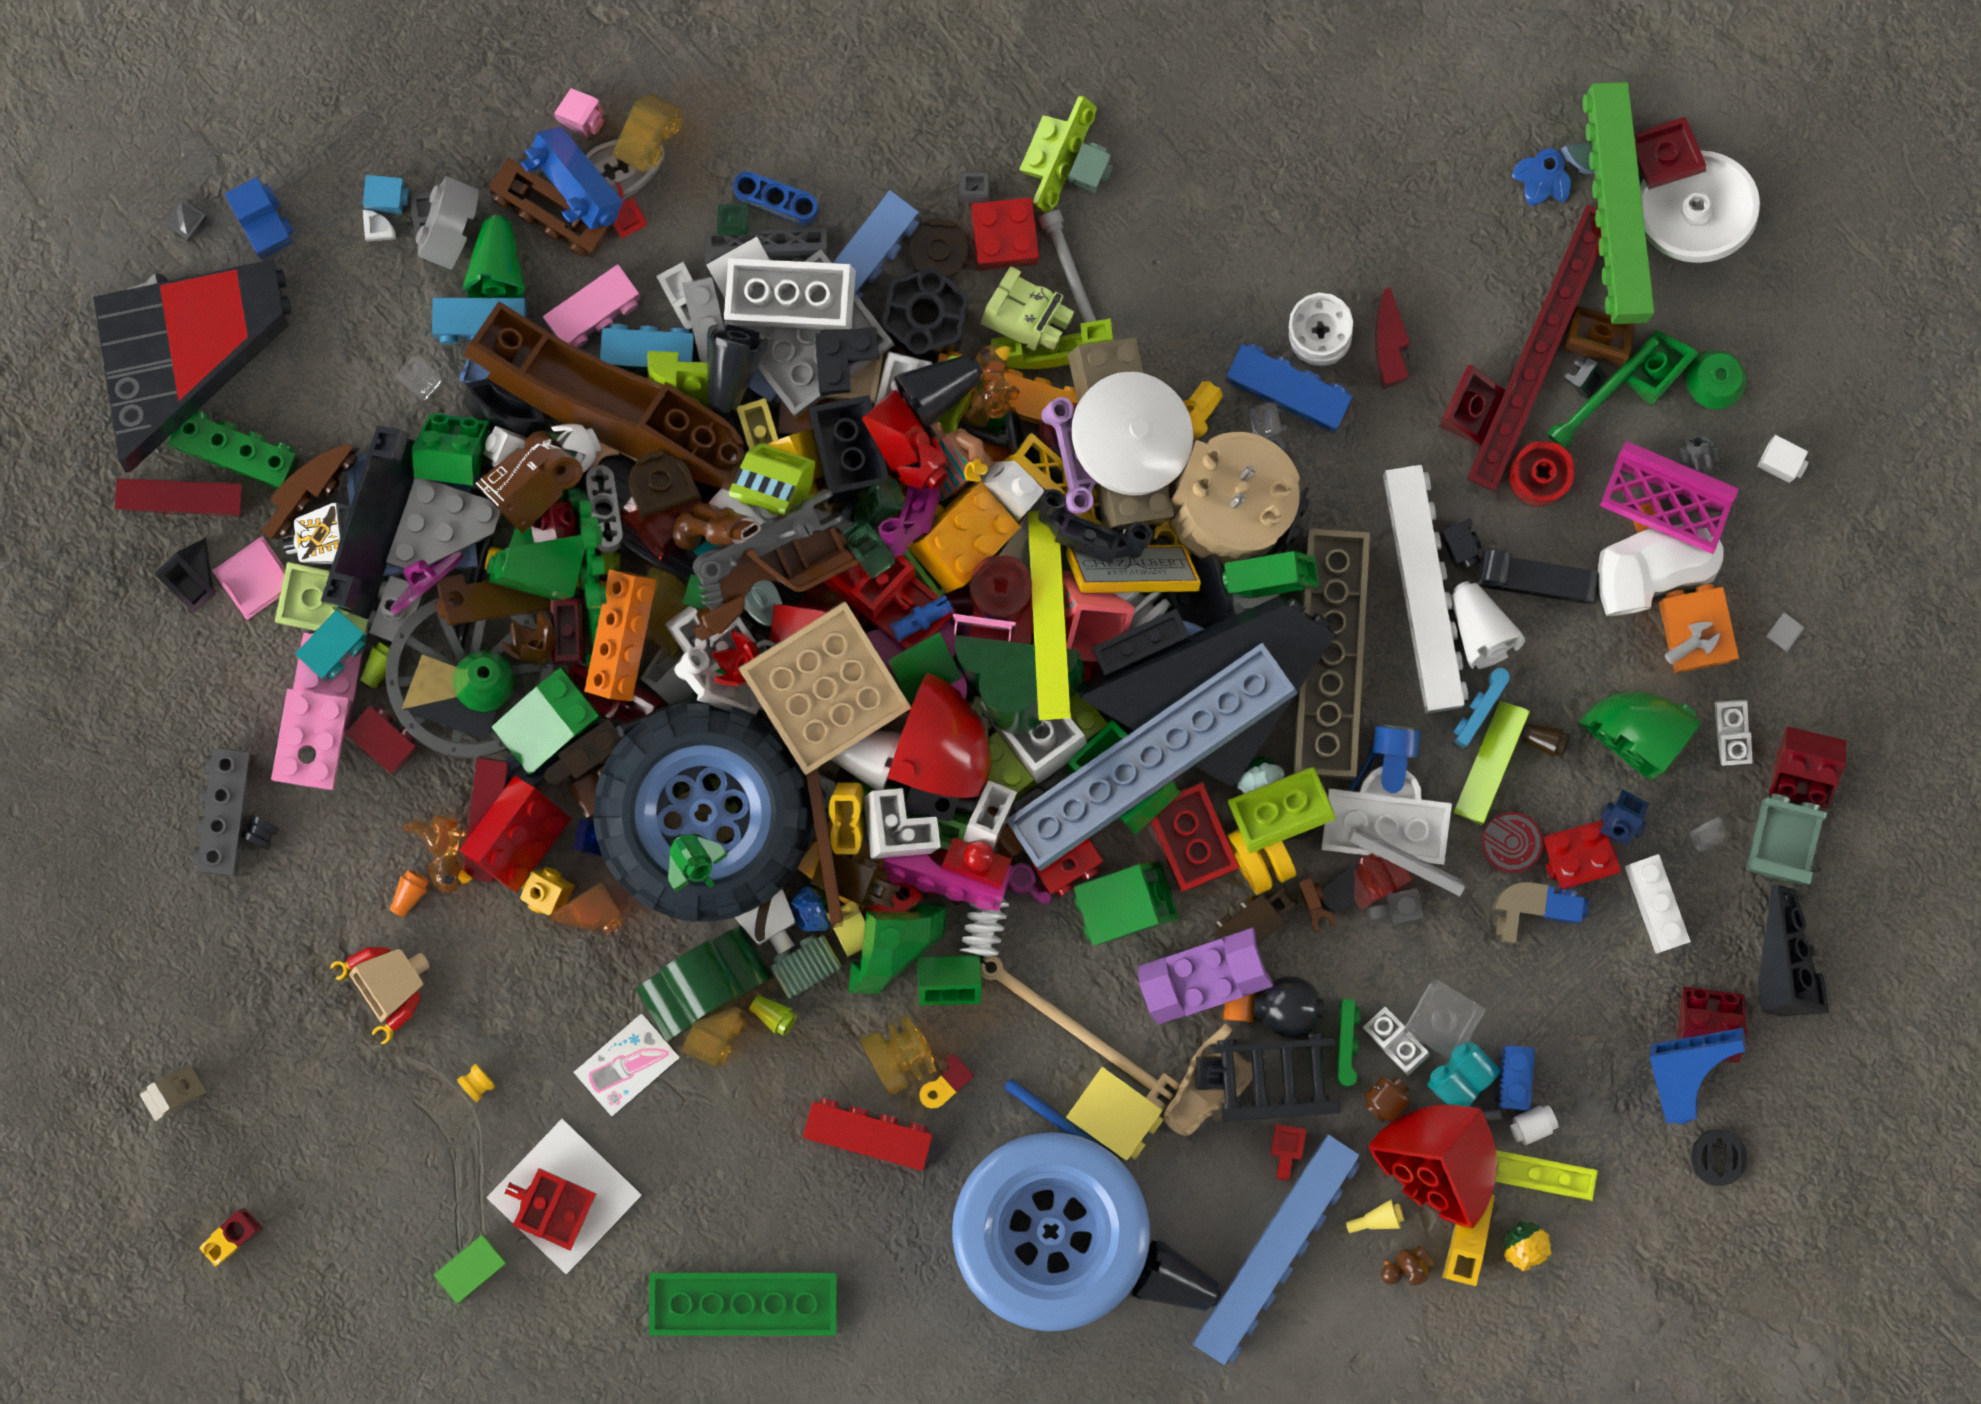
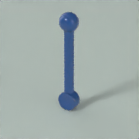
(1372, 755)

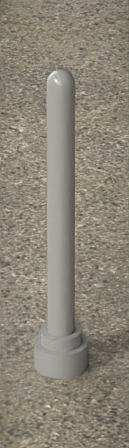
(1052, 224)

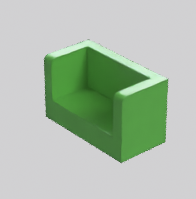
(470, 1268)

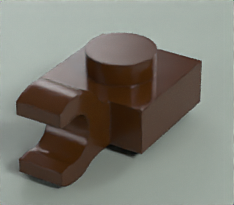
(1312, 896)

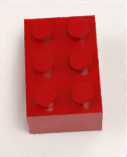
(515, 834)
(1193, 840)

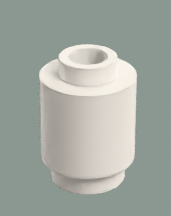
(1534, 1124)

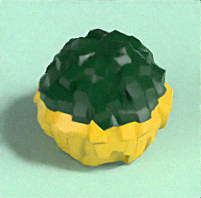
(1526, 1245)

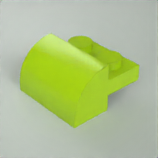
(685, 376)

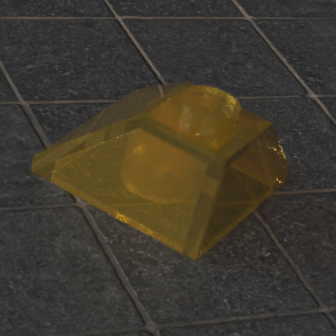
(665, 605)

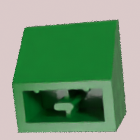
(450, 449)

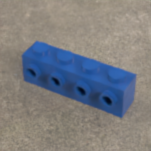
(1292, 390)

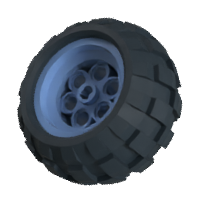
(685, 747)

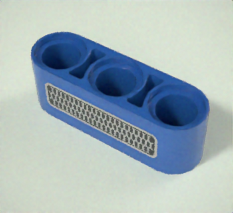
(767, 186)

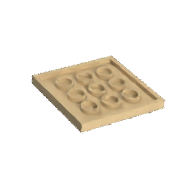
(824, 688)

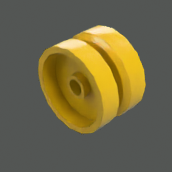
(1255, 865)

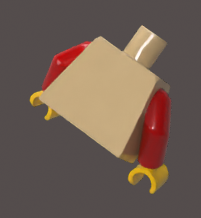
(387, 983)

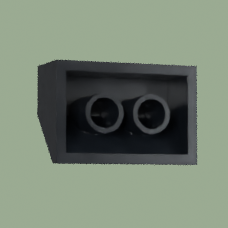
(845, 448)

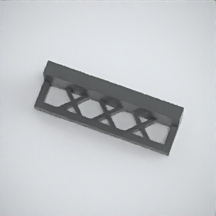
(794, 250)

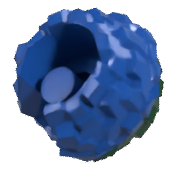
(811, 909)

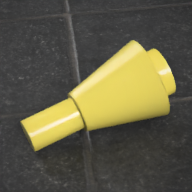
(1383, 1217)

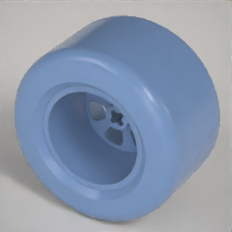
(1094, 1279)

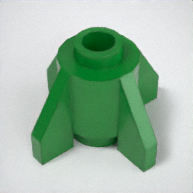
(692, 859)

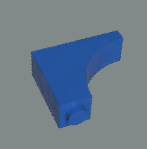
(1682, 1066)

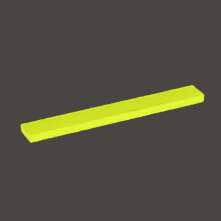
(1048, 621)

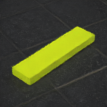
(1545, 1175)

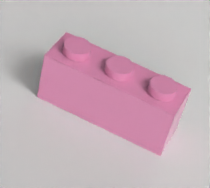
(593, 307)

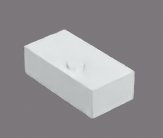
(789, 294)

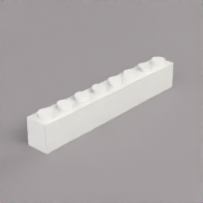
(1424, 589)

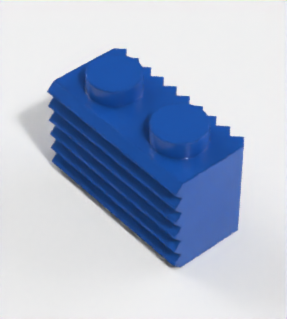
(1516, 1078)

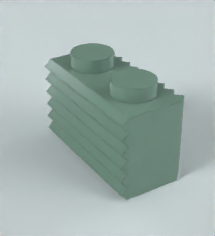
(805, 966)

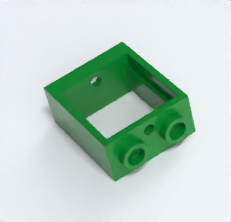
(1271, 575)

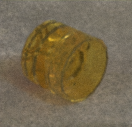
(898, 1055)

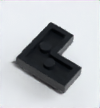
(839, 349)

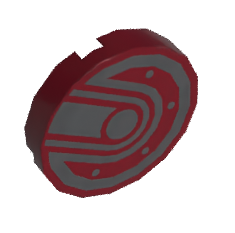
(1512, 842)

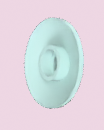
(760, 601)

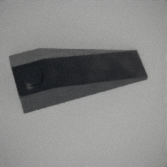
(1787, 970)

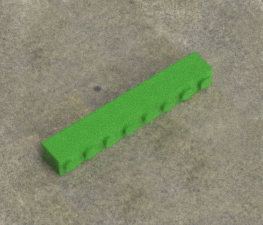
(1619, 203)

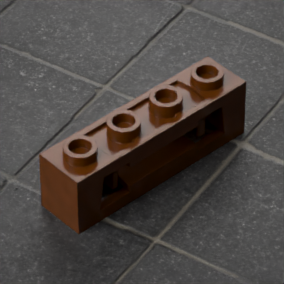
(508, 182)

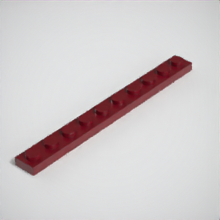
(1537, 353)

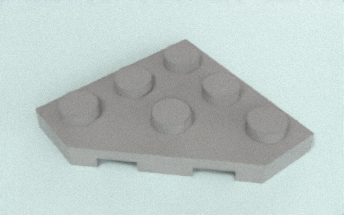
(440, 523)

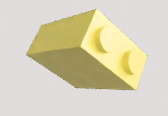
(1115, 1115)

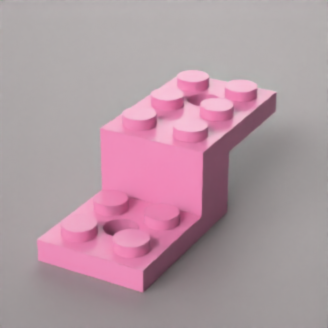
(315, 716)

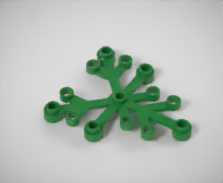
(591, 565)

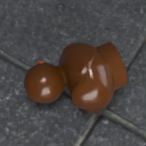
(1412, 1263)

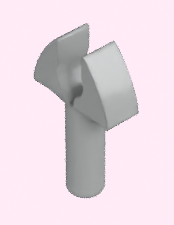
(1693, 643)

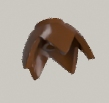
(529, 644)

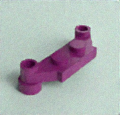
(914, 518)

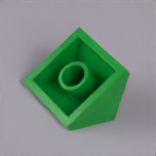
(1660, 368)

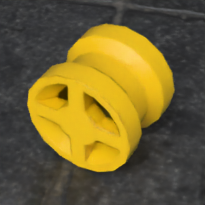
(476, 1083)

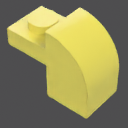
(852, 932)

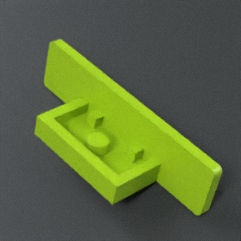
(1055, 151)

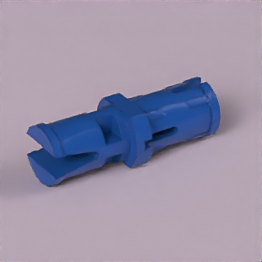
(921, 618)

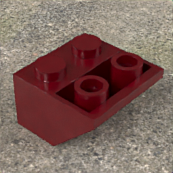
(1808, 767)
(1711, 1012)

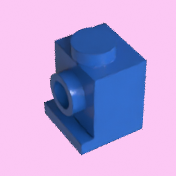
(1565, 906)

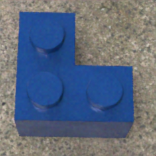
(257, 213)

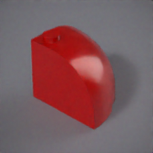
(942, 744)
(1441, 1160)

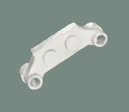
(694, 671)

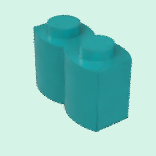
(1463, 1076)

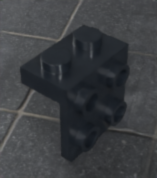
(1210, 601)

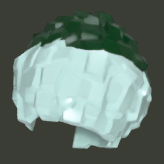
(1259, 773)

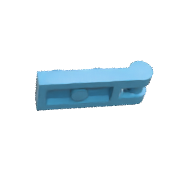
(1482, 705)

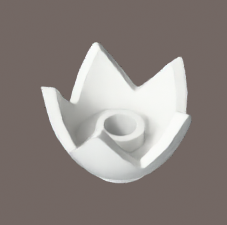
(579, 440)

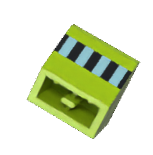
(773, 479)

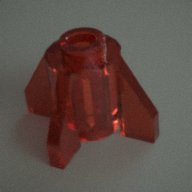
(1377, 879)

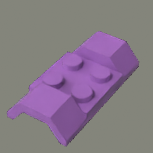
(1203, 976)

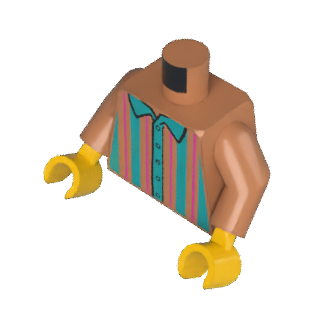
(964, 458)

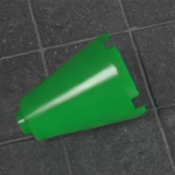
(494, 262)
(483, 693)

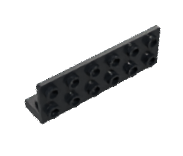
(371, 523)

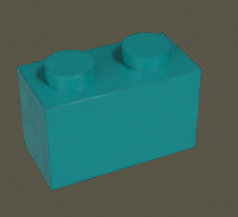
(332, 646)

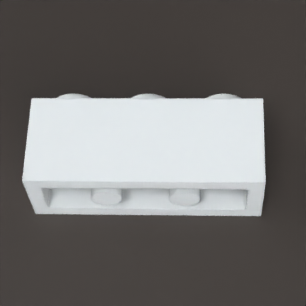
(1657, 904)

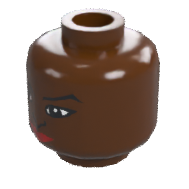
(1387, 1098)

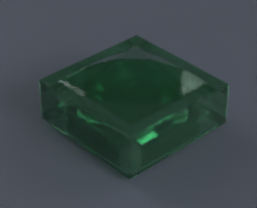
(733, 219)

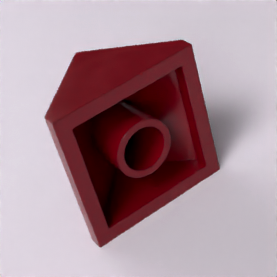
(1472, 406)

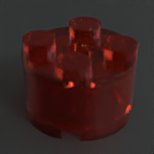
(1000, 571)

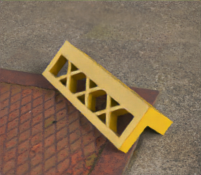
(1043, 477)

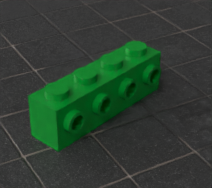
(235, 451)

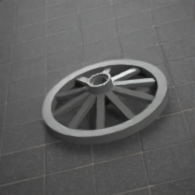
(393, 682)

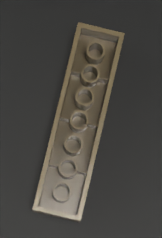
(1331, 694)

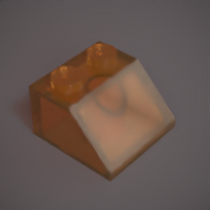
(591, 912)

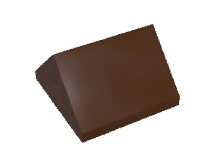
(1598, 339)

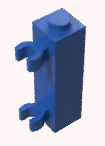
(574, 177)

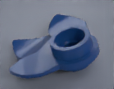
(1542, 181)

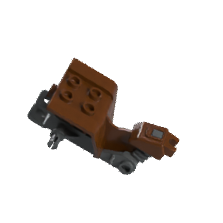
(781, 552)

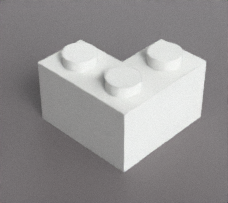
(682, 631)
(890, 830)

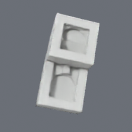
(671, 282)

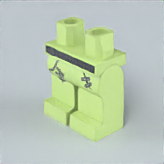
(1026, 312)

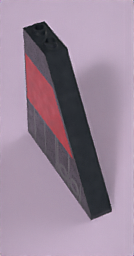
(180, 344)

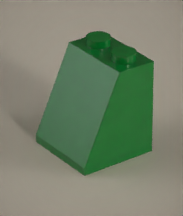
(539, 568)
(1125, 903)

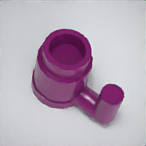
(1023, 881)

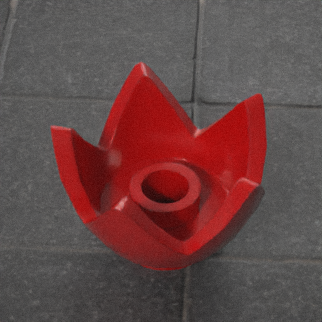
(932, 469)
(731, 659)

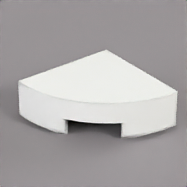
(377, 227)

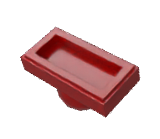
(976, 862)

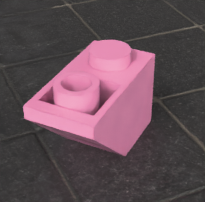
(580, 113)

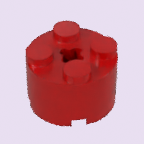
(1536, 457)

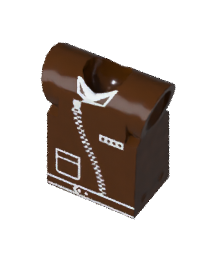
(531, 480)

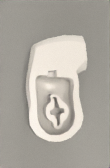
(1652, 566)

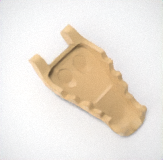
(1192, 1105)

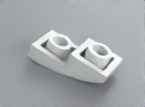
(1733, 732)
(1400, 1047)

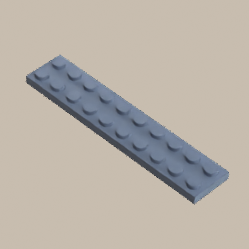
(1151, 756)

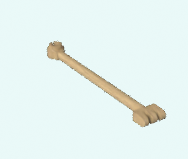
(1156, 1086)

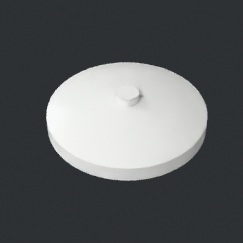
(1704, 213)
(1132, 433)

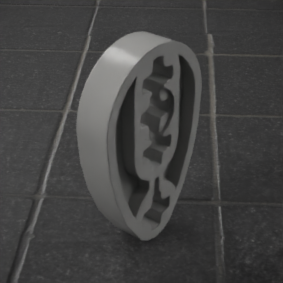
(631, 181)

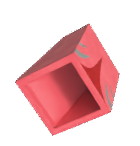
(1092, 617)

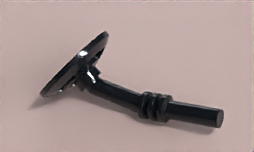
(1008, 438)

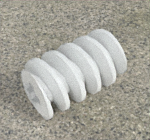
(983, 931)

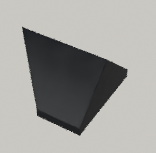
(189, 575)

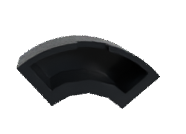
(501, 408)

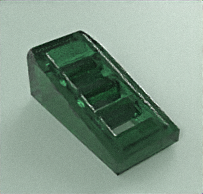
(879, 502)
(868, 549)

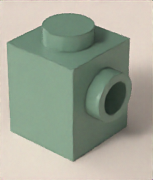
(1090, 167)

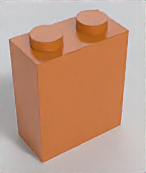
(1704, 605)

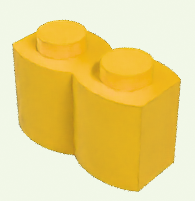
(846, 816)

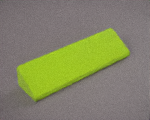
(1491, 762)

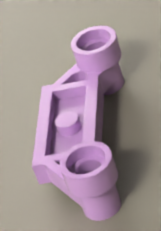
(1080, 484)

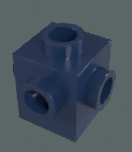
(1624, 818)

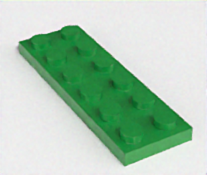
(742, 1304)

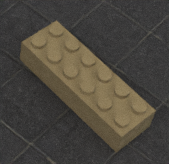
(1088, 366)

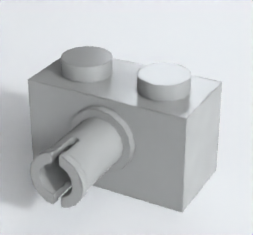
(382, 622)

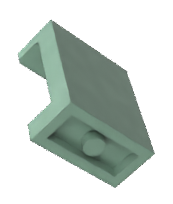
(1785, 840)

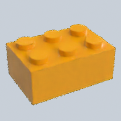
(963, 536)

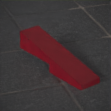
(178, 497)
(488, 784)

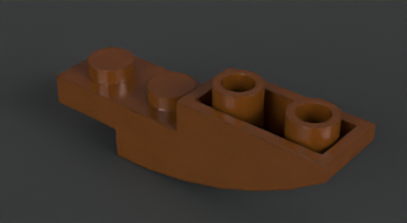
(315, 478)

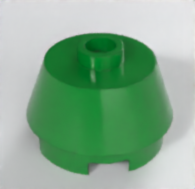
(1716, 379)

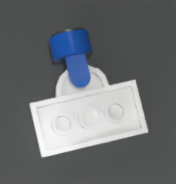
(1390, 803)

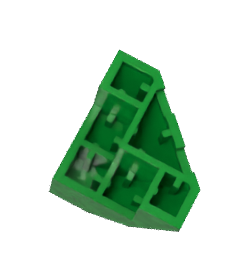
(894, 944)

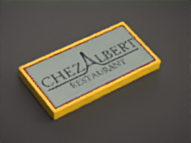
(1156, 570)

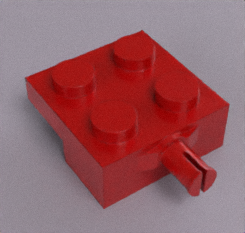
(877, 592)
(552, 1208)

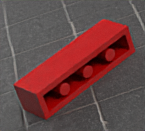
(867, 1135)

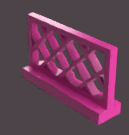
(1674, 480)

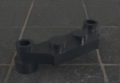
(1089, 536)

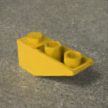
(1468, 1250)

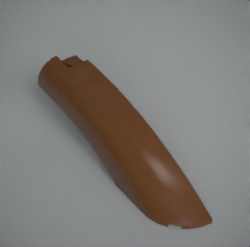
(618, 405)

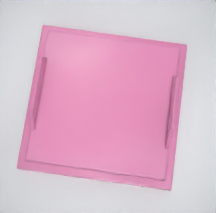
(252, 577)
(983, 622)

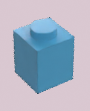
(385, 194)

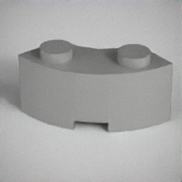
(442, 235)

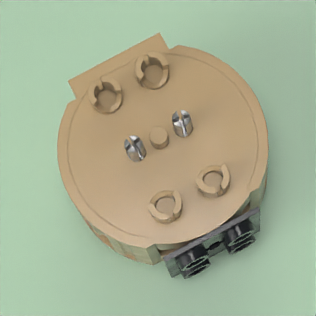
(1237, 498)

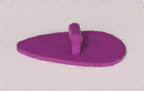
(425, 581)

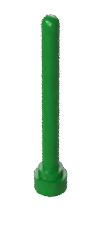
(1563, 432)

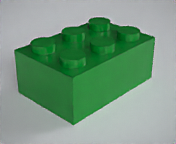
(1146, 810)

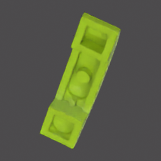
(1044, 357)

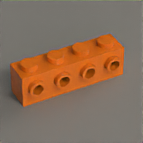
(620, 635)

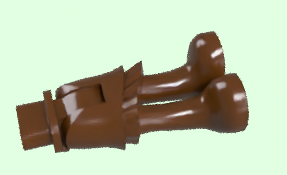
(716, 524)

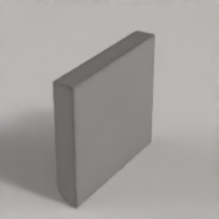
(1785, 632)

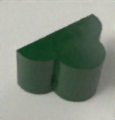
(1007, 679)
(703, 982)

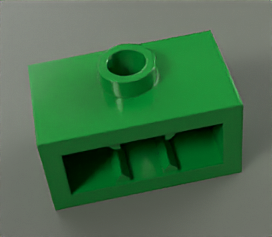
(949, 980)

